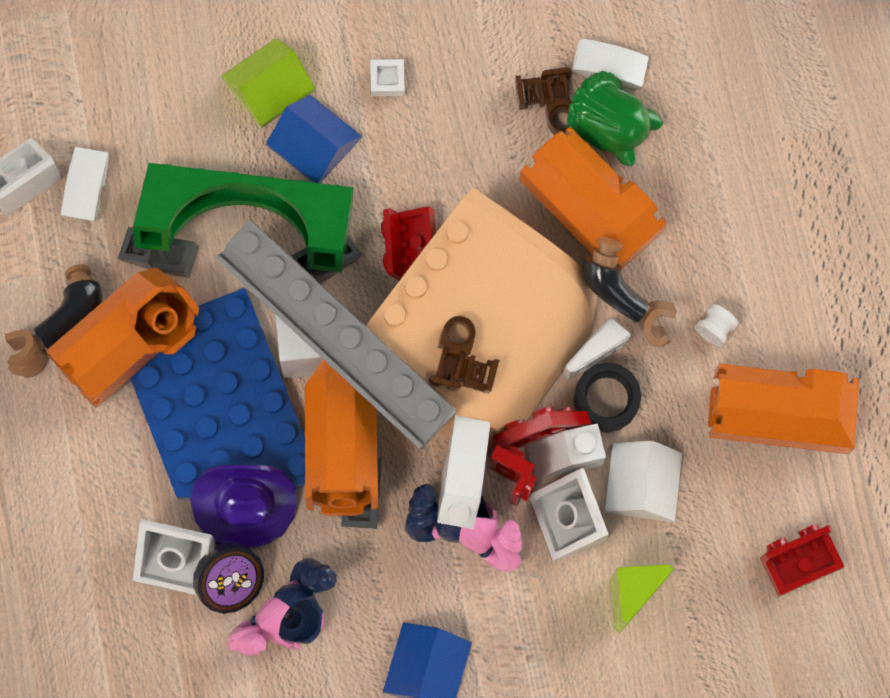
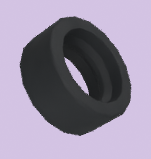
(622, 375)

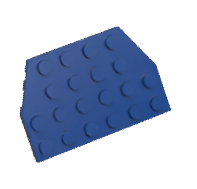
(221, 399)

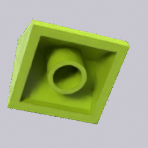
(269, 81)
(633, 588)

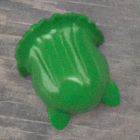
(611, 117)

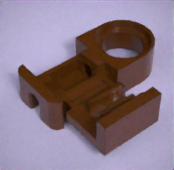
(548, 91)
(461, 366)

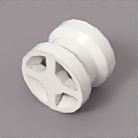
(716, 325)

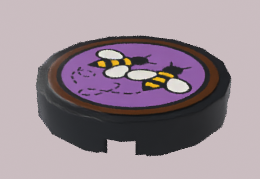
(228, 578)

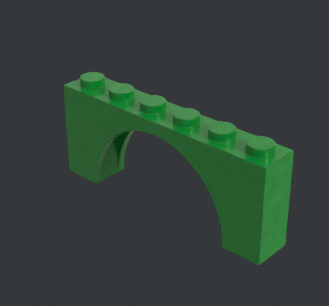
(179, 194)

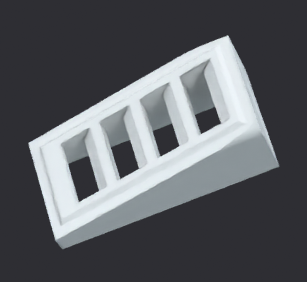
(604, 342)

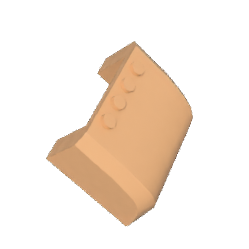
(516, 291)

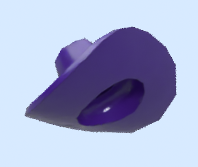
(244, 504)

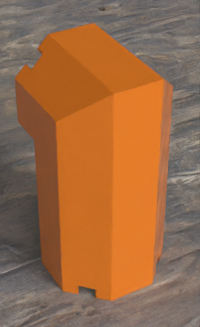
(591, 196)
(125, 333)
(784, 409)
(339, 446)

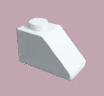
(567, 452)

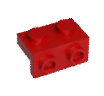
(405, 237)
(511, 465)
(801, 560)

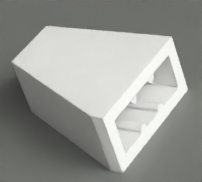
(463, 472)

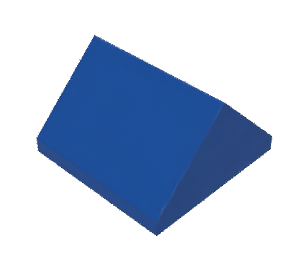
(312, 138)
(426, 663)

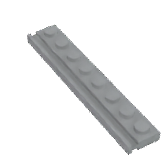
(336, 334)

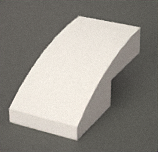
(600, 56)
(84, 183)

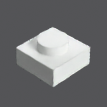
(387, 77)

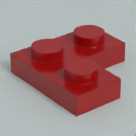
(544, 424)

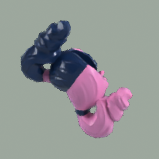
(496, 546)
(298, 600)

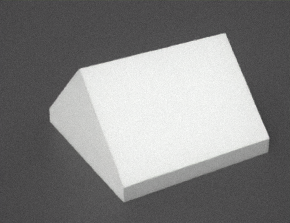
(24, 175)
(295, 355)
(643, 480)
(569, 515)
(169, 555)

